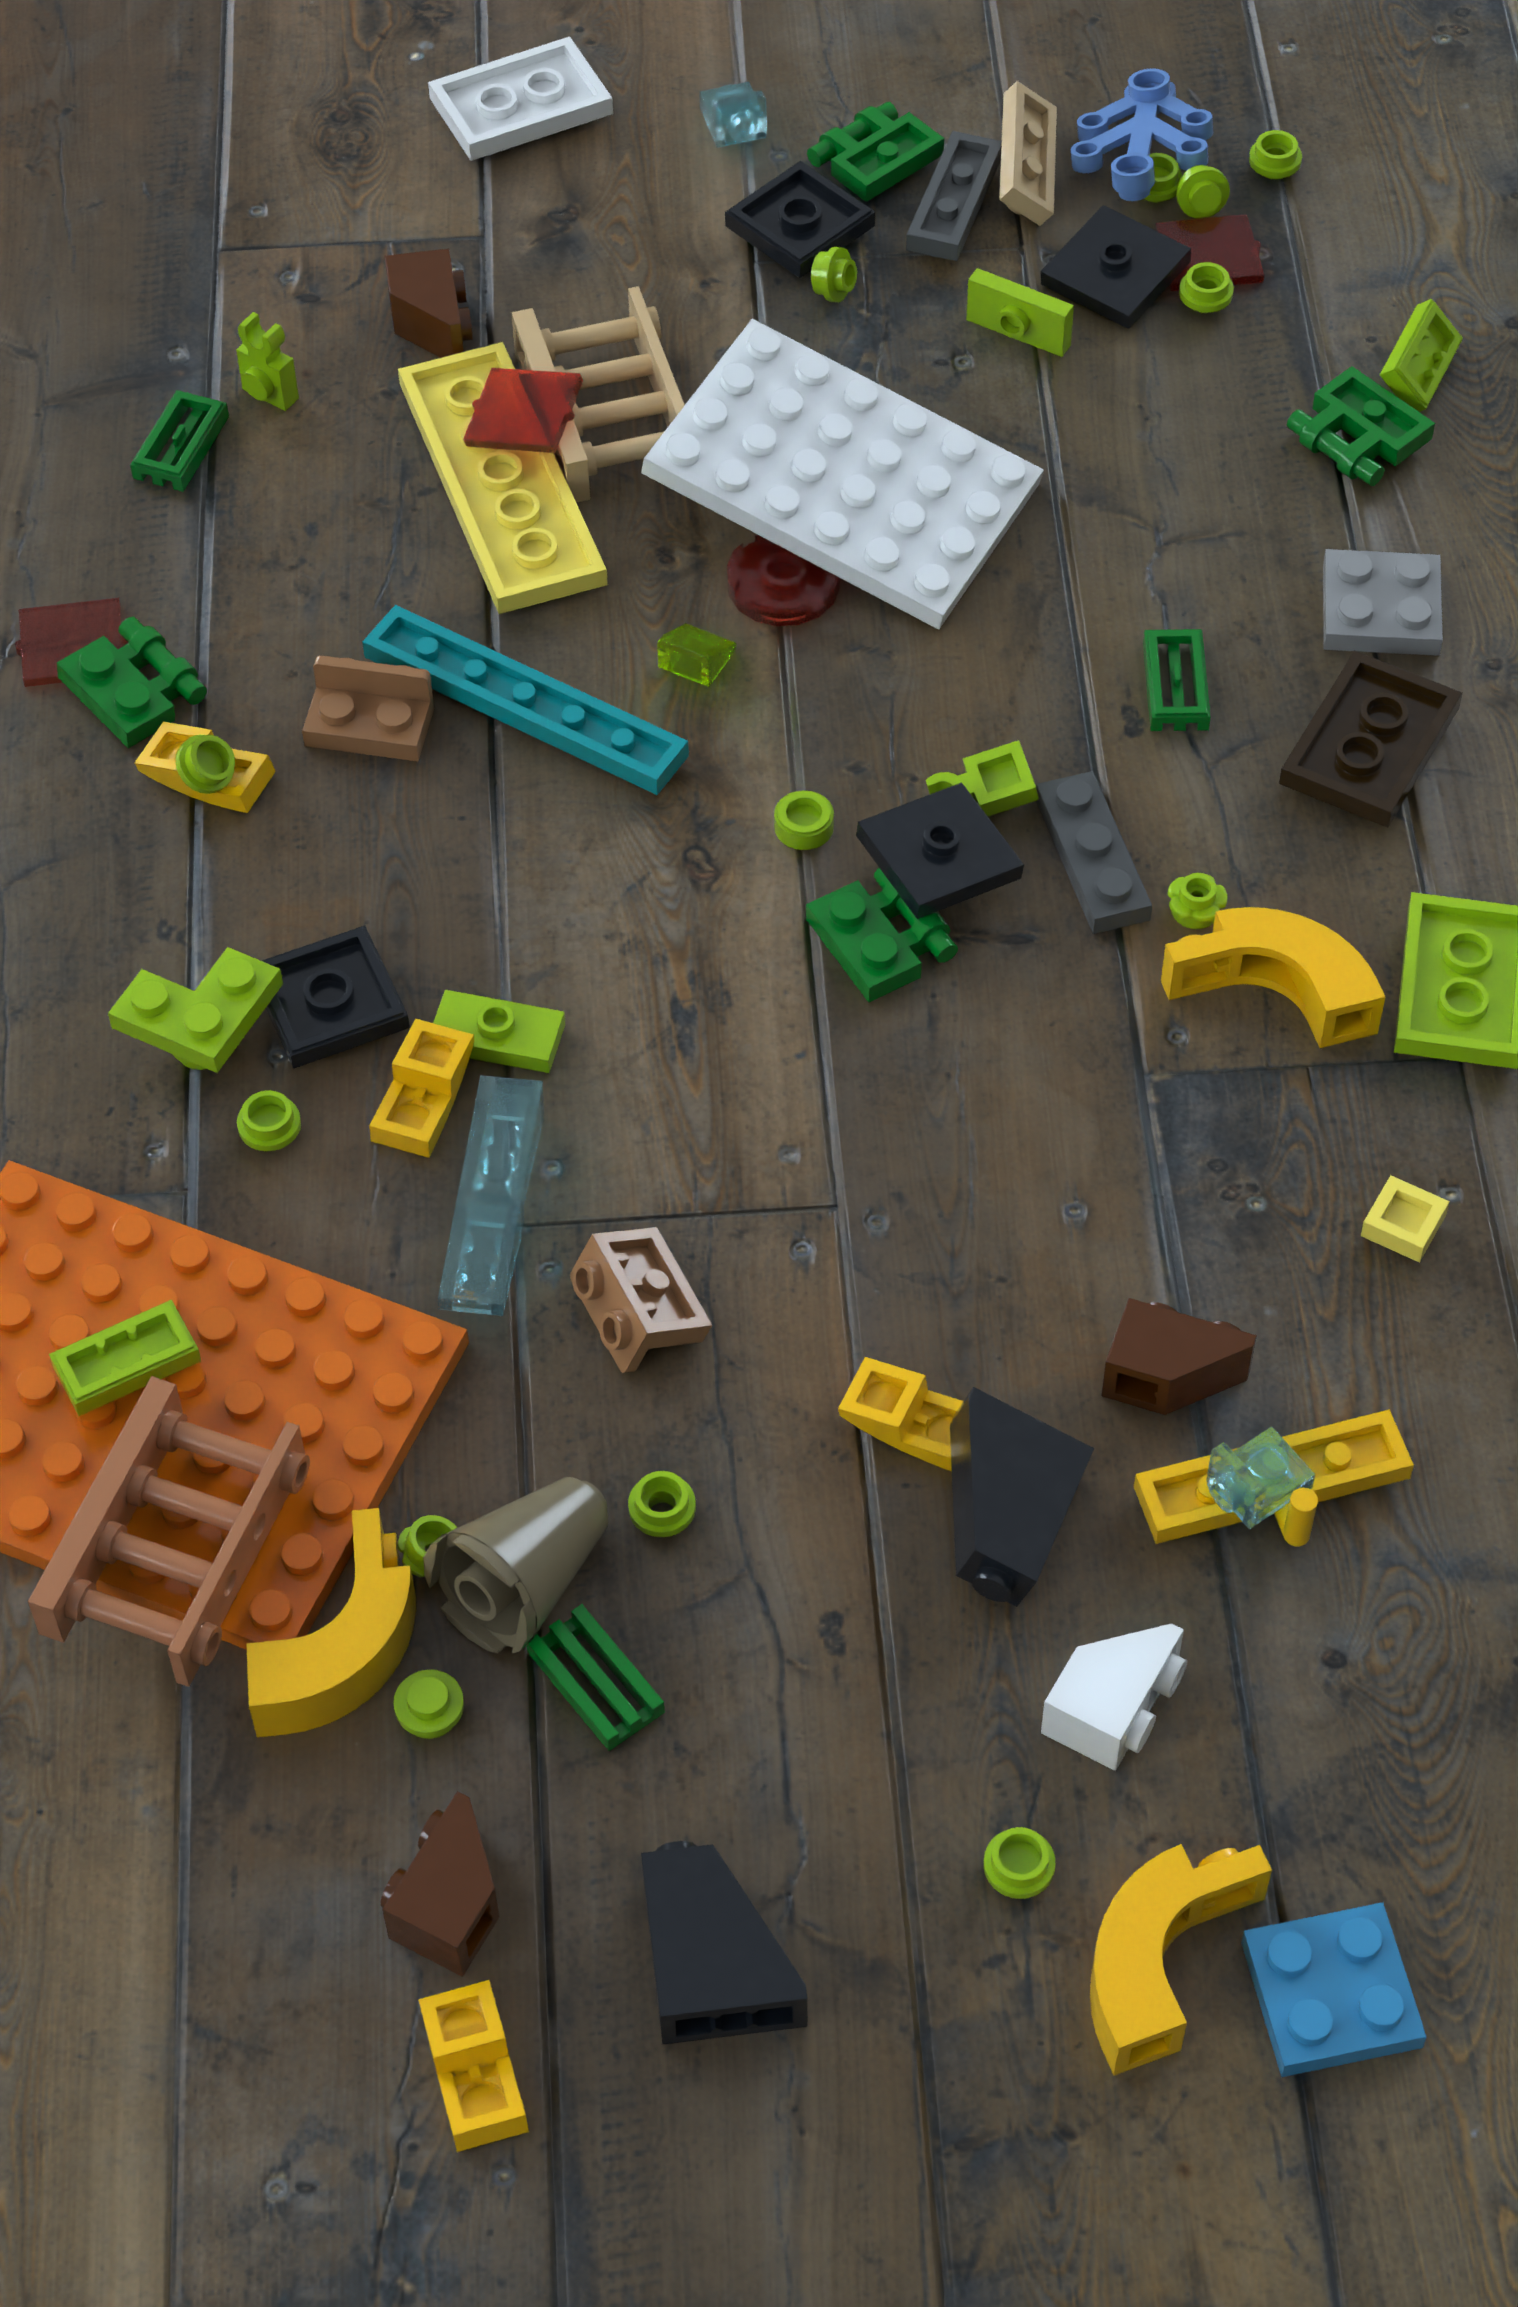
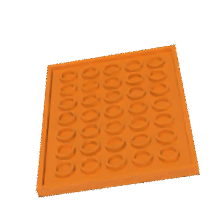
(271, 1353)

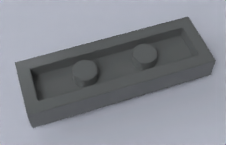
(954, 196)
(1093, 852)

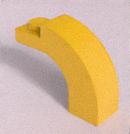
(1286, 955)
(342, 1665)
(1128, 1987)

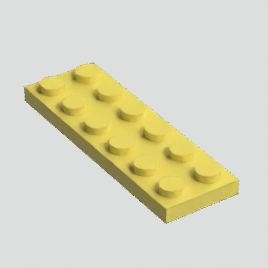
(507, 501)

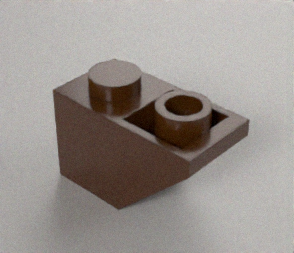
(426, 300)
(1172, 1358)
(447, 1894)

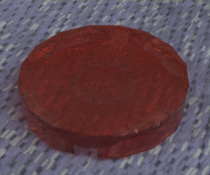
(778, 585)

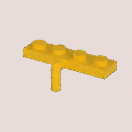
(1342, 1455)

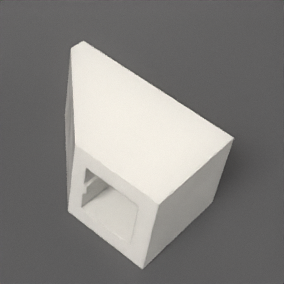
(1108, 1693)

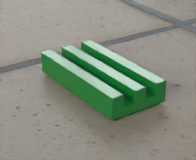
(189, 442)
(1178, 713)
(564, 1636)

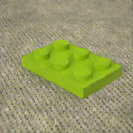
(1459, 981)

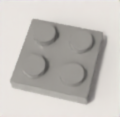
(1382, 602)

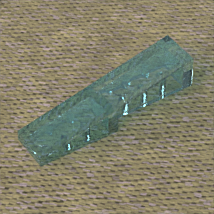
(492, 1196)

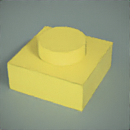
(1404, 1218)

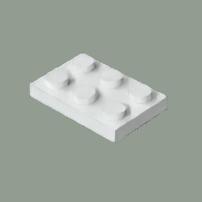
(520, 98)

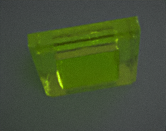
(694, 653)

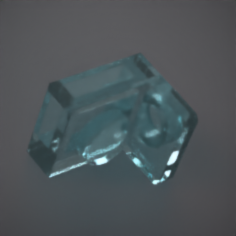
(734, 113)
(1256, 1477)

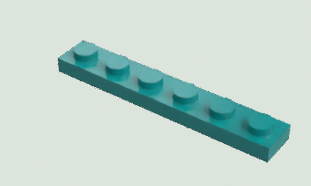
(529, 700)

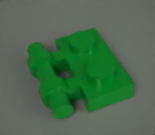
(877, 150)
(1371, 416)
(116, 690)
(867, 943)

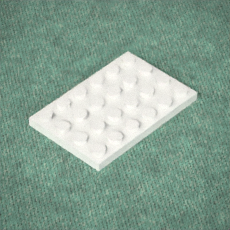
(843, 473)

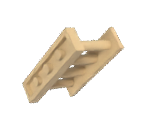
(538, 348)

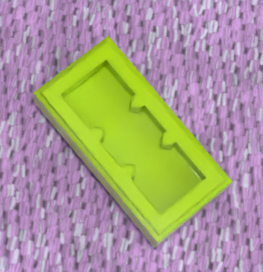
(1019, 312)
(1421, 355)
(504, 1029)
(125, 1357)

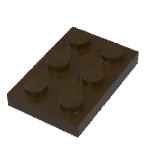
(1370, 738)

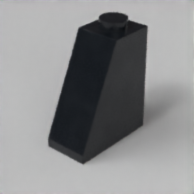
(1008, 1494)
(713, 1952)

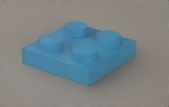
(1333, 1989)

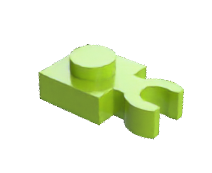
(262, 367)
(994, 778)

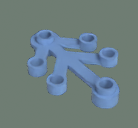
(1146, 96)

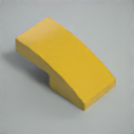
(249, 779)
(422, 1088)
(901, 1411)
(473, 2066)

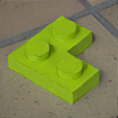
(200, 1023)

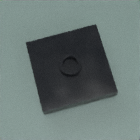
(799, 218)
(1115, 266)
(939, 850)
(334, 998)

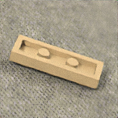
(1028, 154)

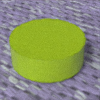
(804, 820)

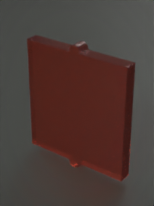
(1219, 241)
(523, 410)
(60, 630)

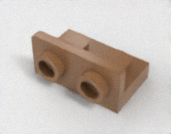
(369, 708)
(637, 1295)

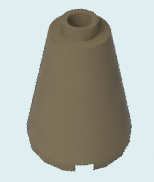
(516, 1562)

